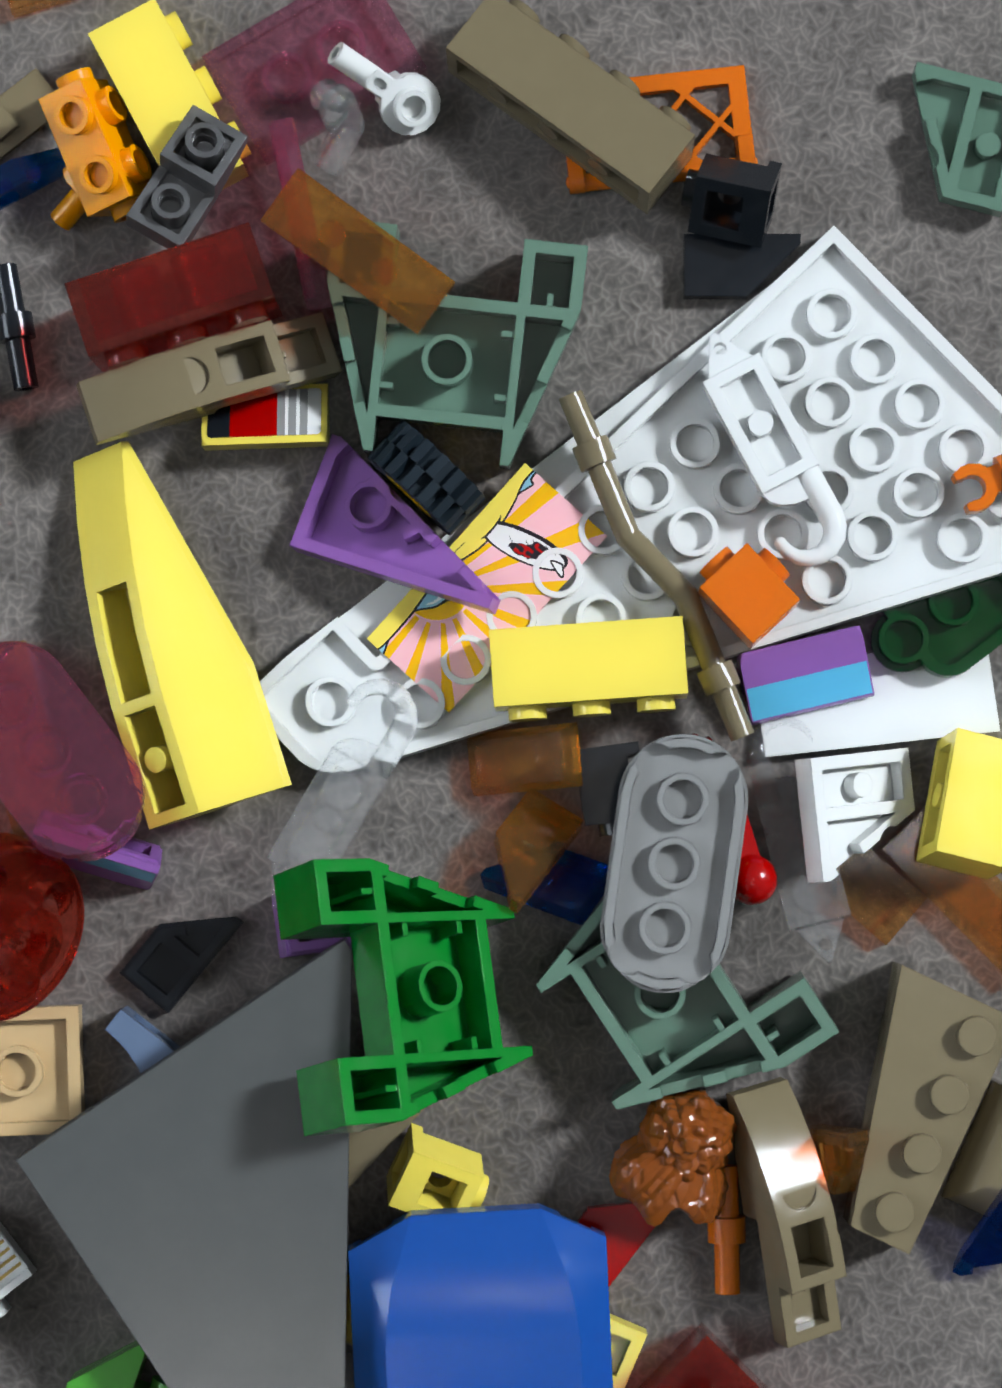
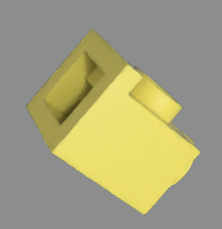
(413, 1186)

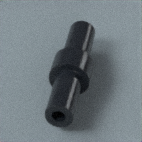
(16, 330)

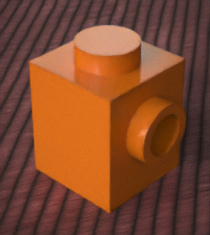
(747, 592)

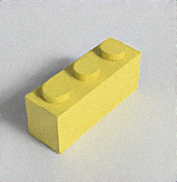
(155, 76)
(588, 667)

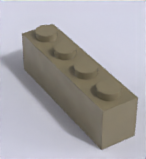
(571, 101)

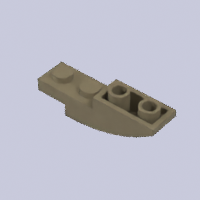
(208, 376)
(793, 1211)

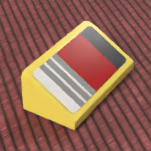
(272, 421)

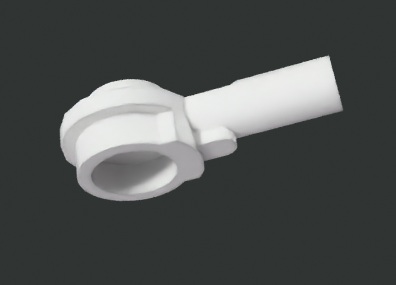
(405, 100)

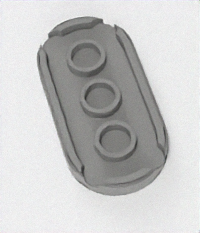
(674, 863)

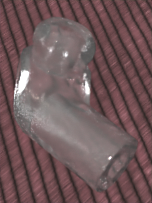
(342, 121)

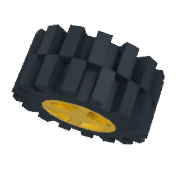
(426, 477)

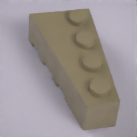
(920, 1100)

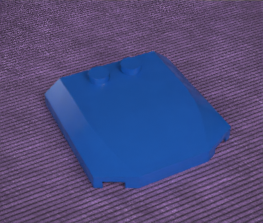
(481, 1301)

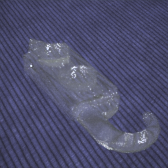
(345, 786)
(809, 908)

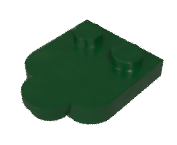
(941, 631)

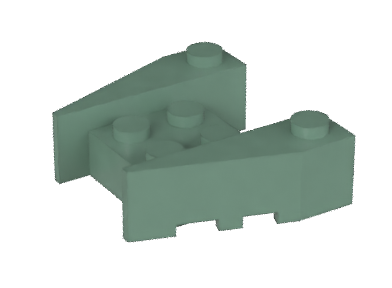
(473, 361)
(690, 1034)

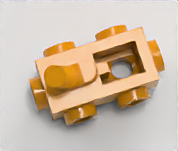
(98, 151)

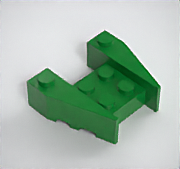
(419, 990)

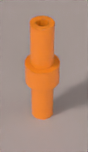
(726, 1235)

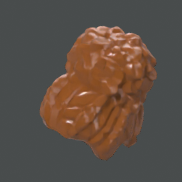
(677, 1159)

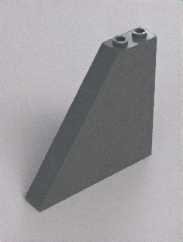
(210, 1202)

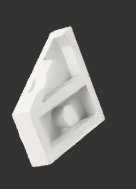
(849, 804)

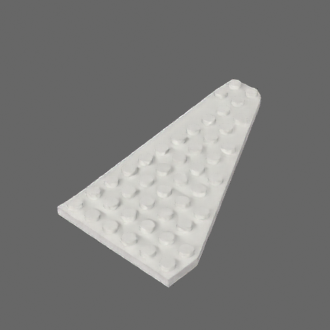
(884, 415)

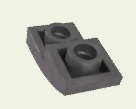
(187, 180)

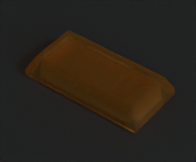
(525, 759)

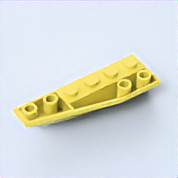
(168, 651)

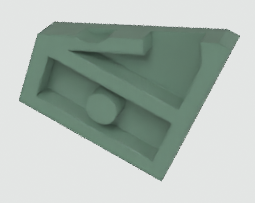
(962, 136)

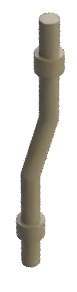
(595, 456)

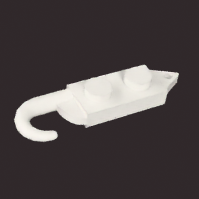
(772, 445)

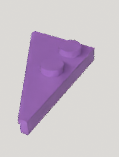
(368, 528)

